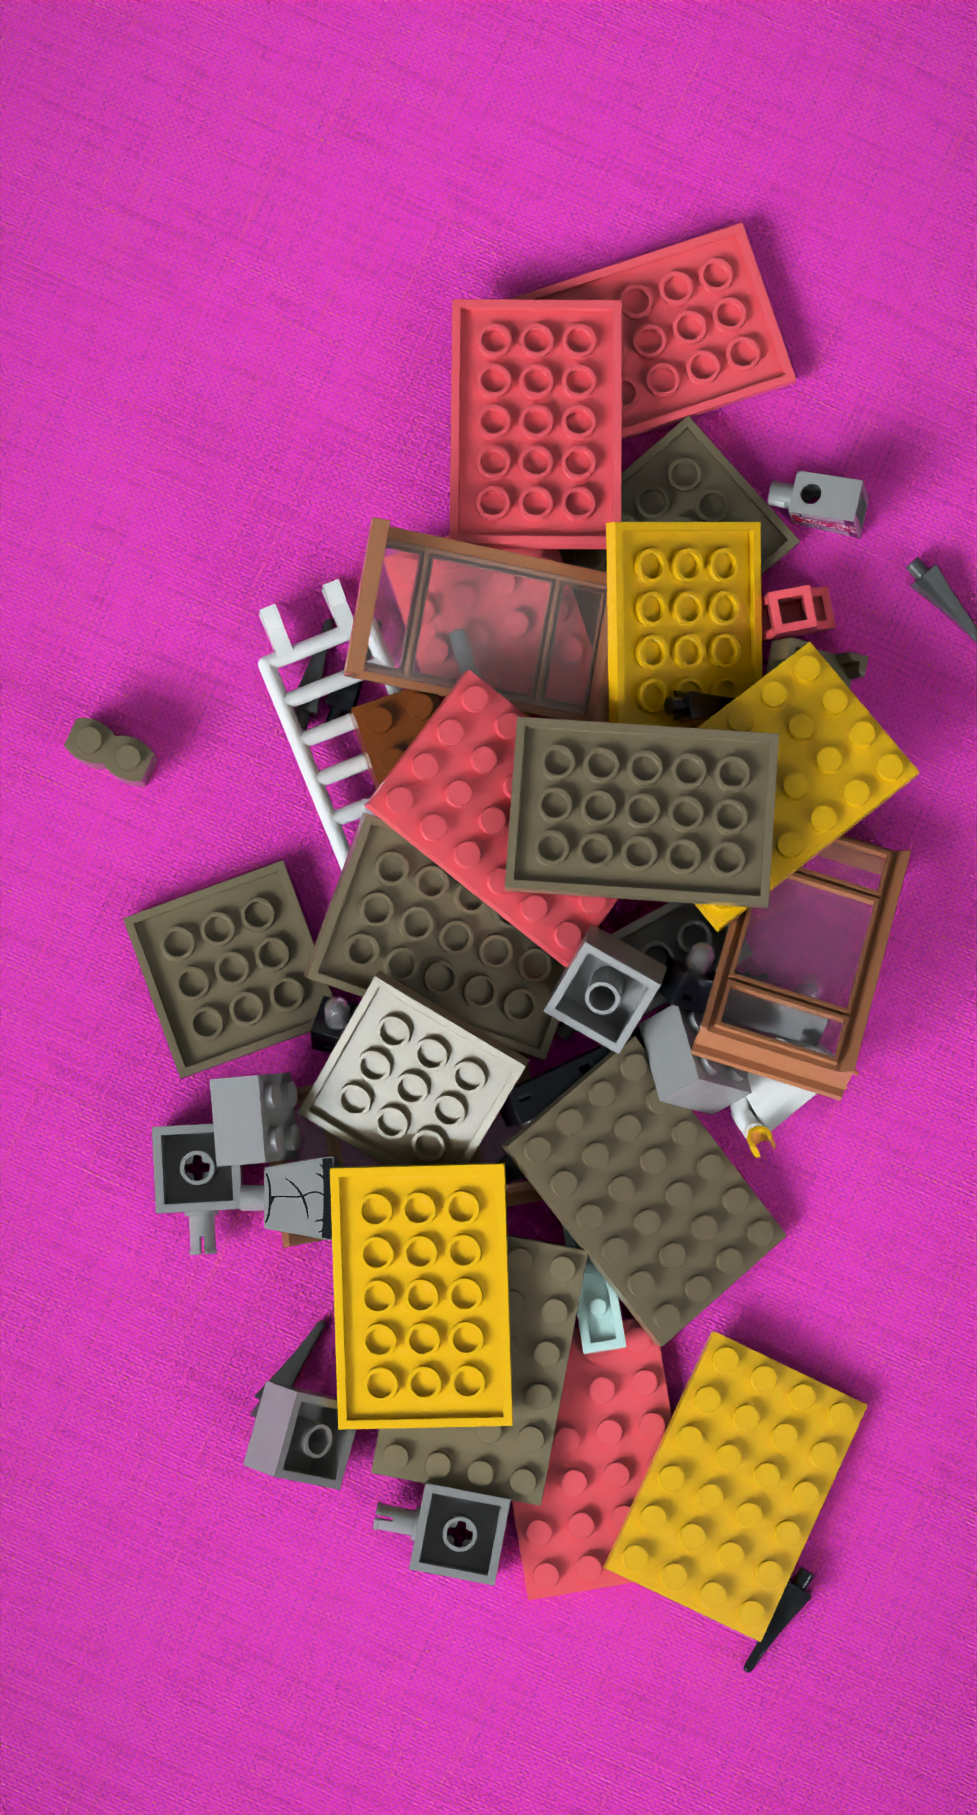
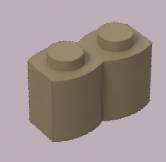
(99, 748)

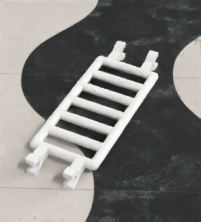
(285, 701)

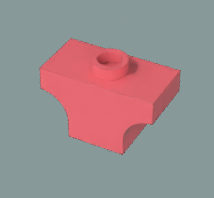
(796, 613)

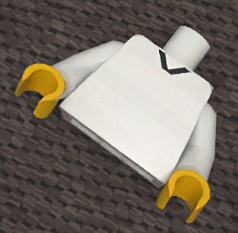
(767, 1108)

